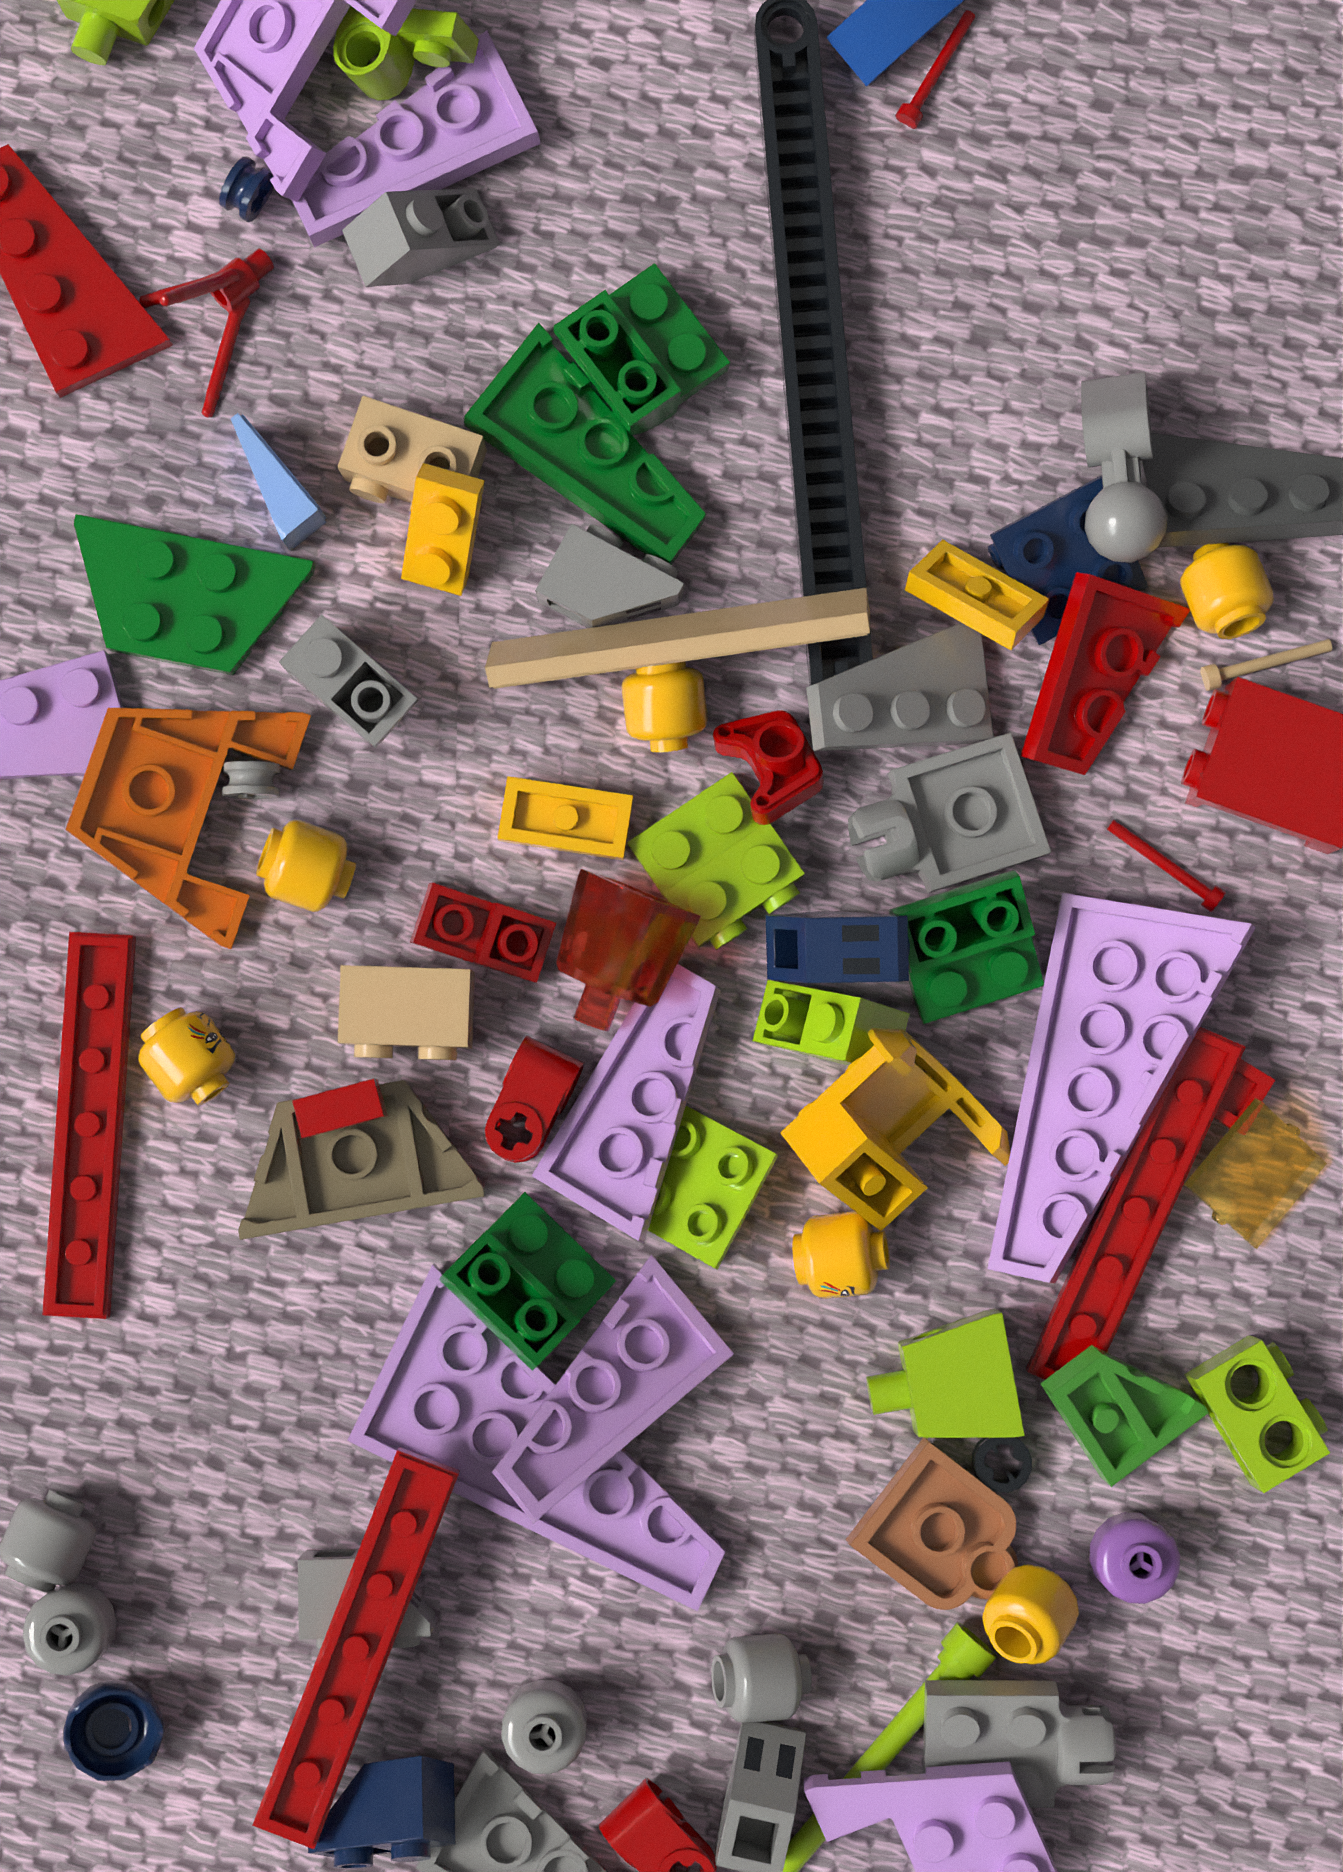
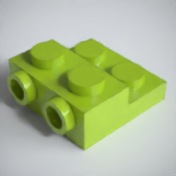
(718, 861)

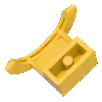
(873, 1114)

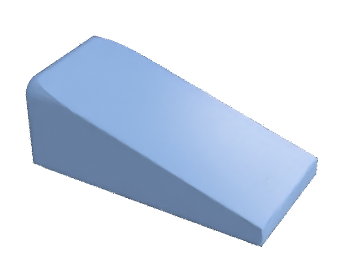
(289, 504)

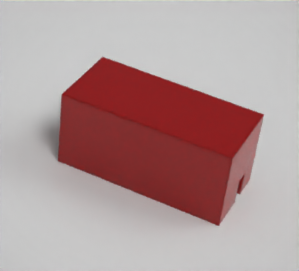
(339, 1108)

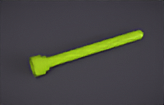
(960, 1660)

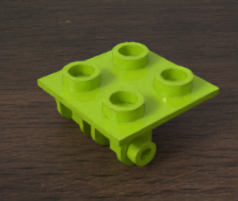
(708, 1187)

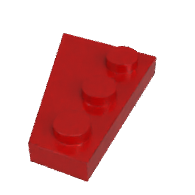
(1096, 660)

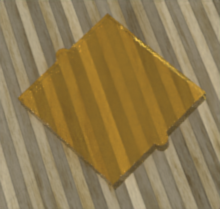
(1255, 1173)

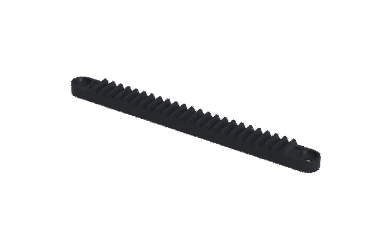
(810, 324)

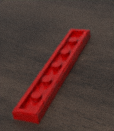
(89, 1125)
(1136, 1207)
(356, 1648)

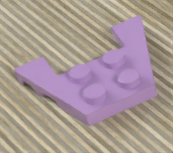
(261, 60)
(946, 1818)

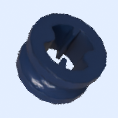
(246, 189)

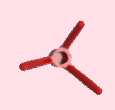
(231, 290)

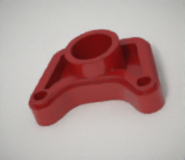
(779, 757)

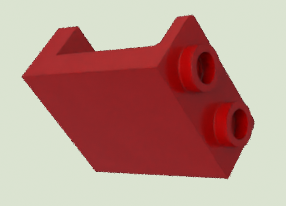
(1272, 763)

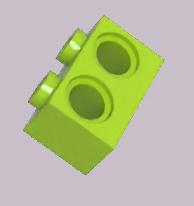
(1247, 1419)

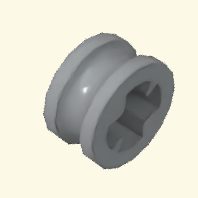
(251, 780)

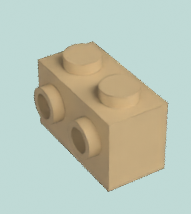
(393, 443)
(406, 1009)

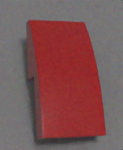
(483, 932)

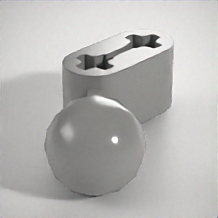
(1125, 516)

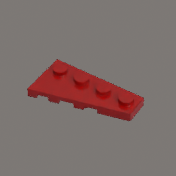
(64, 290)

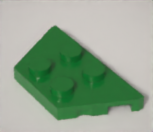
(184, 594)

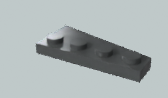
(1242, 491)

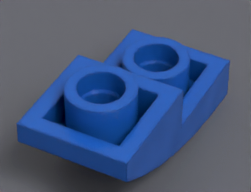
(885, 31)

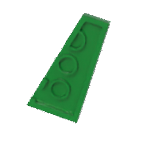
(567, 437)

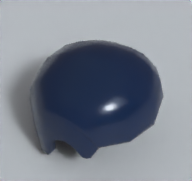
(99, 1731)

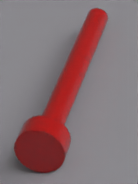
(910, 112)
(1211, 896)

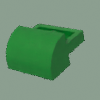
(642, 349)
(970, 946)
(527, 1281)

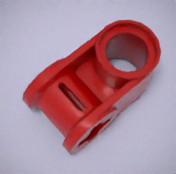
(536, 1088)
(654, 1833)

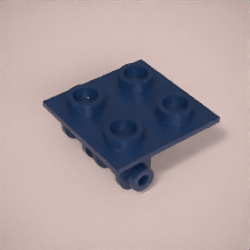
(1049, 549)

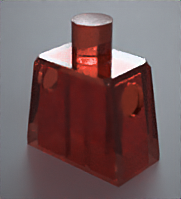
(620, 945)

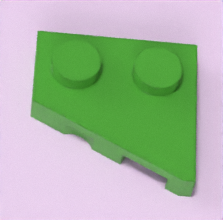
(1119, 1411)

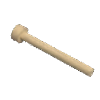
(1213, 676)

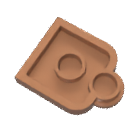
(938, 1531)

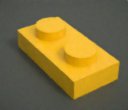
(442, 529)
(976, 594)
(565, 818)

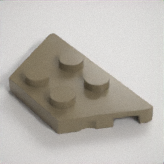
(356, 1170)

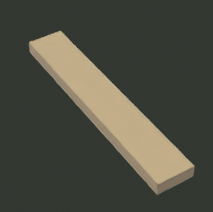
(679, 638)

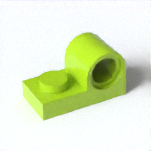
(425, 35)

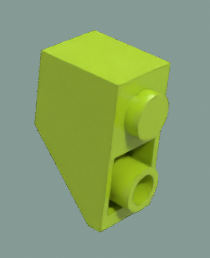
(821, 1022)

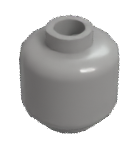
(47, 1541)
(88, 1619)
(760, 1678)
(553, 1706)

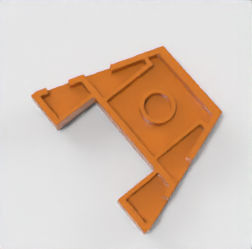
(152, 792)

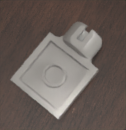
(953, 818)
(1020, 1725)

